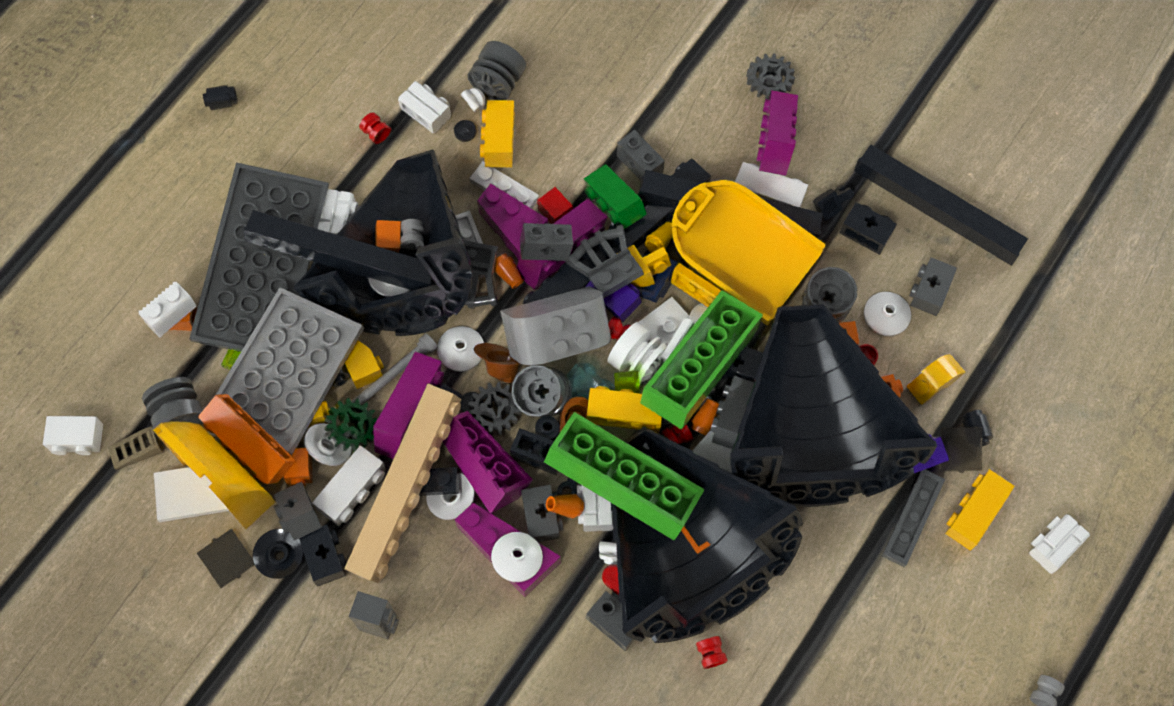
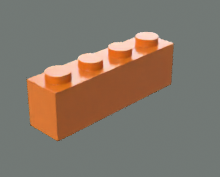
(246, 439)

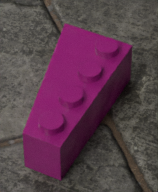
(778, 133)
(584, 221)
(403, 403)
(485, 463)
(486, 529)

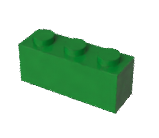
(614, 196)

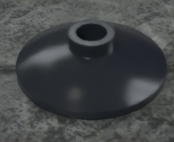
(265, 554)

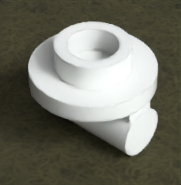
(474, 98)
(608, 552)

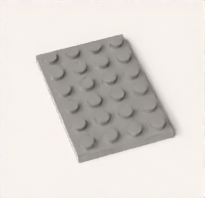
(290, 365)

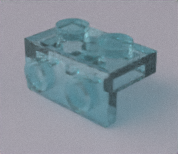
(585, 376)

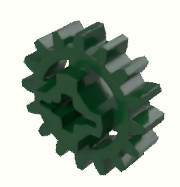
(346, 416)

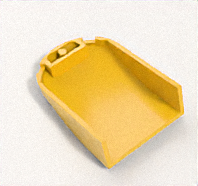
(743, 244)
(207, 457)

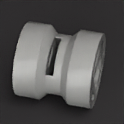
(412, 234)
(1047, 691)

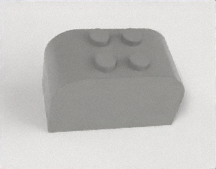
(556, 326)

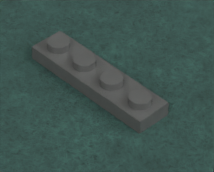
(913, 518)

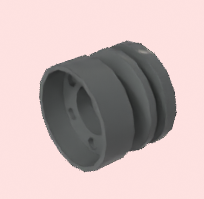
(497, 70)
(834, 285)
(528, 390)
(172, 402)

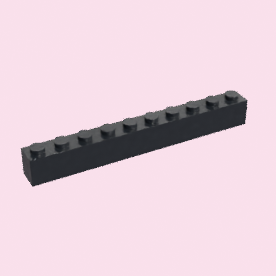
(569, 279)

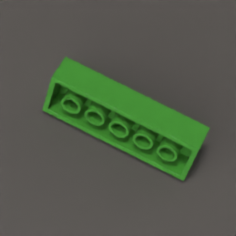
(701, 359)
(623, 475)

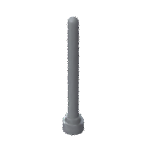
(425, 345)

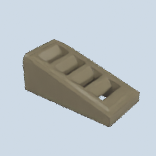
(145, 452)

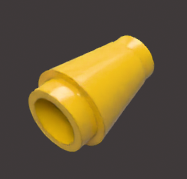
(659, 238)

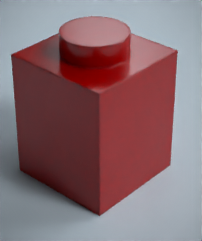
(554, 205)

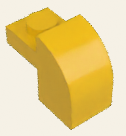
(651, 264)
(935, 378)

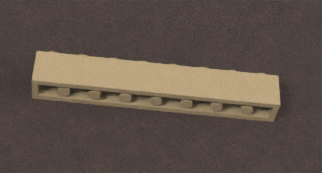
(403, 484)

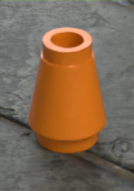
(507, 270)
(704, 418)
(567, 505)

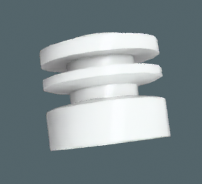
(636, 352)

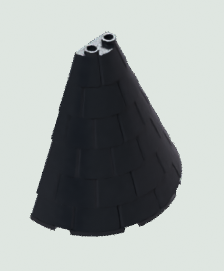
(407, 191)
(823, 417)
(672, 589)

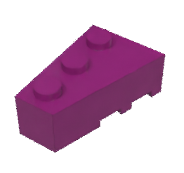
(507, 216)

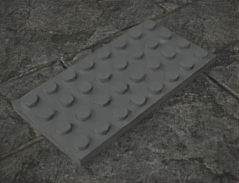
(246, 275)

